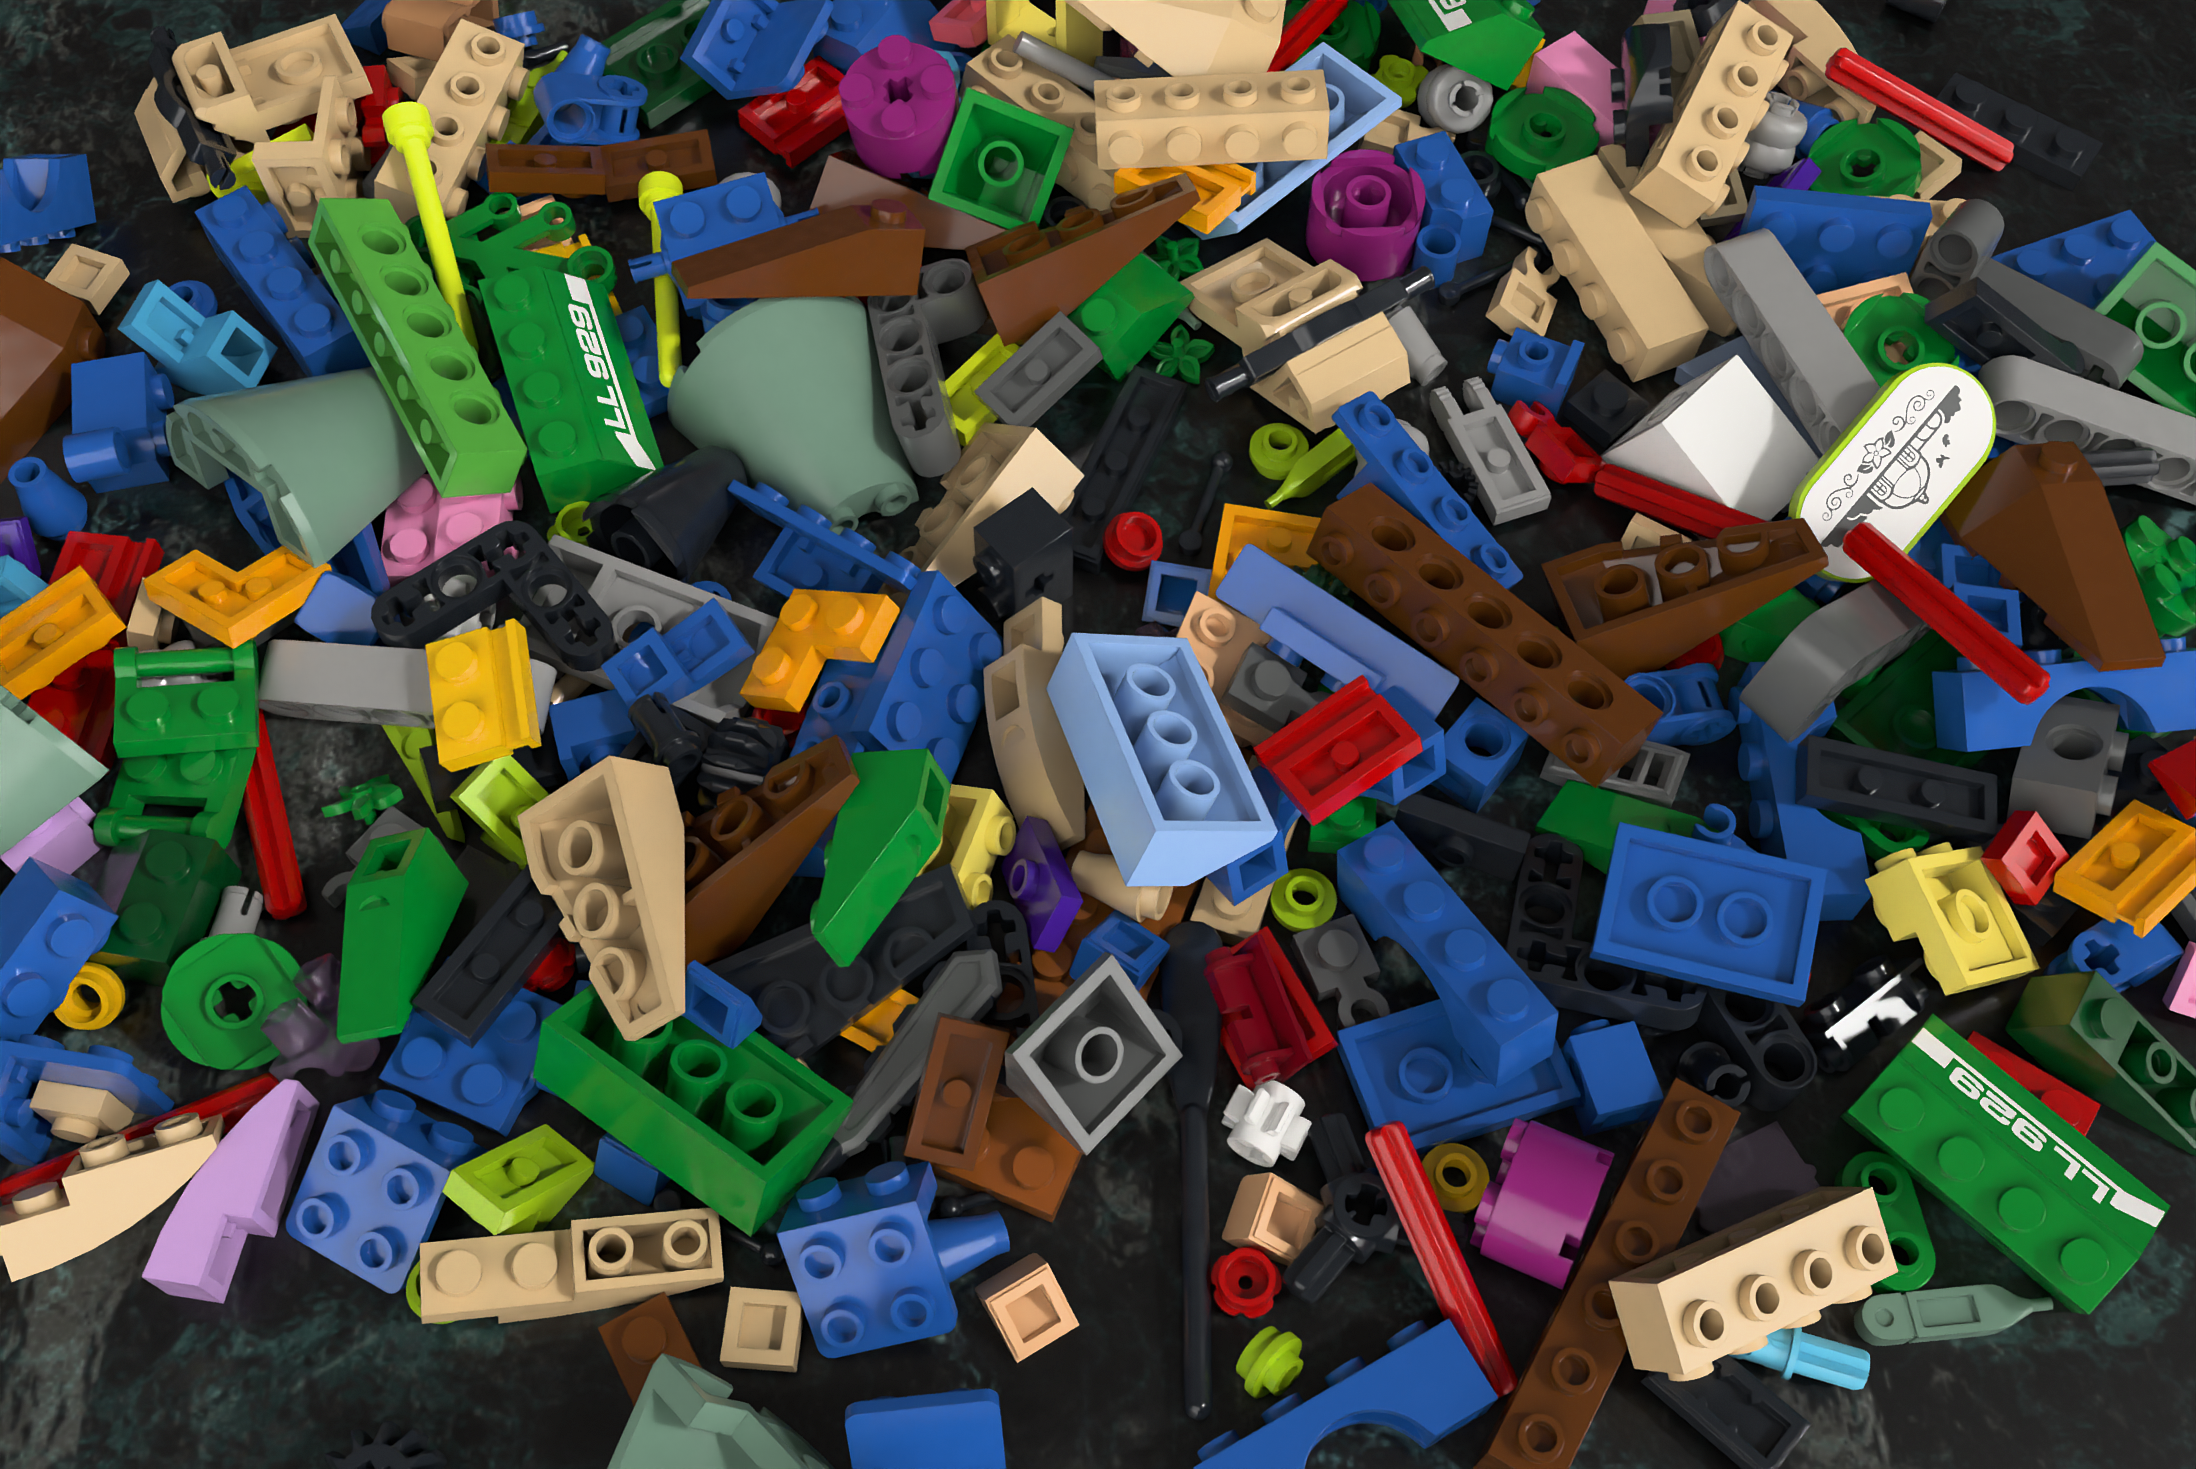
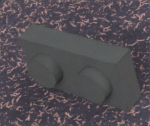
(1039, 373)

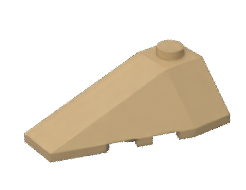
(1194, 34)
(991, 473)
(616, 869)

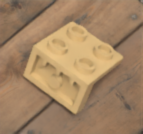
(327, 167)

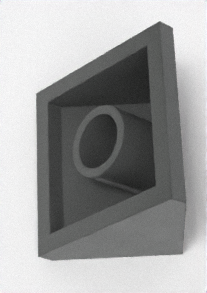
(1090, 1055)

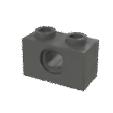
(2068, 766)

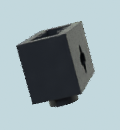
(1022, 556)

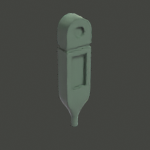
(1942, 1314)

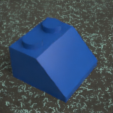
(862, 24)

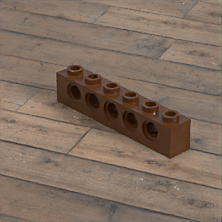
(1483, 633)
(1584, 1334)

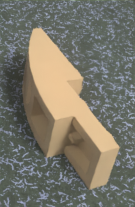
(1813, 43)
(1679, 247)
(1024, 728)
(103, 1193)
(572, 1269)

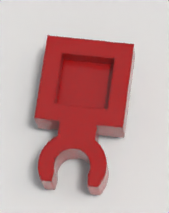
(373, 107)
(1560, 449)

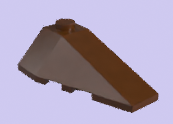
(851, 182)
(829, 255)
(1037, 273)
(39, 340)
(2055, 538)
(1661, 601)
(755, 843)

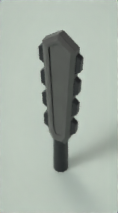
(958, 987)

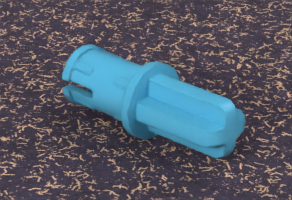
(1813, 1357)

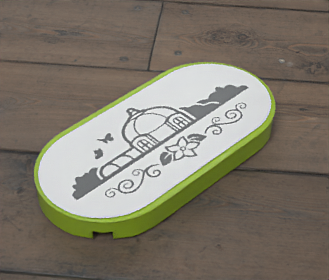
(1897, 462)

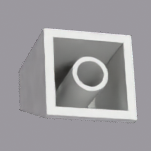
(1720, 442)

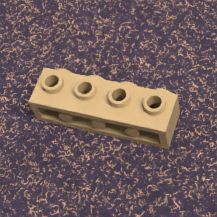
(1038, 90)
(467, 109)
(1713, 116)
(1211, 119)
(1614, 268)
(1752, 1281)

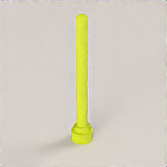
(411, 131)
(653, 188)

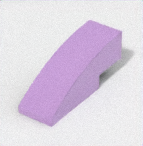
(234, 1195)

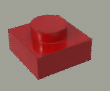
(2025, 857)

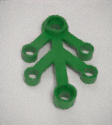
(504, 250)

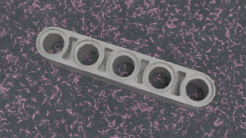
(1790, 333)
(2047, 405)
(362, 684)

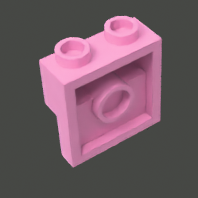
(427, 527)

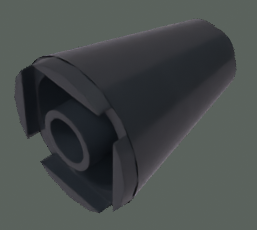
(668, 514)

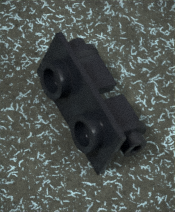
(1880, 993)

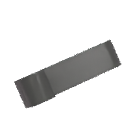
(1964, 251)
(910, 362)
(1829, 655)

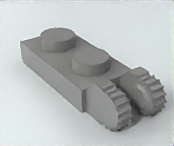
(1493, 450)

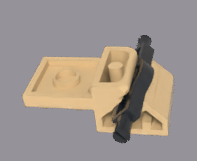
(219, 100)
(1303, 330)

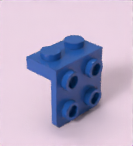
(756, 44)
(26, 1134)
(377, 1186)
(868, 1259)
(927, 1431)

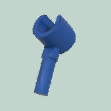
(1724, 821)

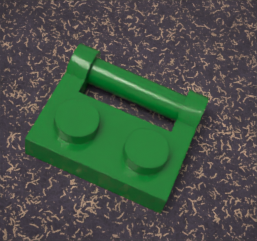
(185, 715)
(180, 779)

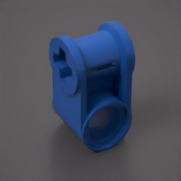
(601, 108)
(1689, 705)
(2118, 954)

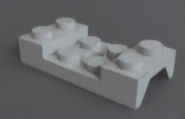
(641, 595)

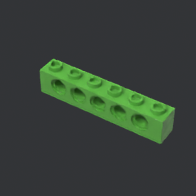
(417, 348)

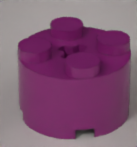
(899, 107)
(1365, 214)
(1543, 1201)

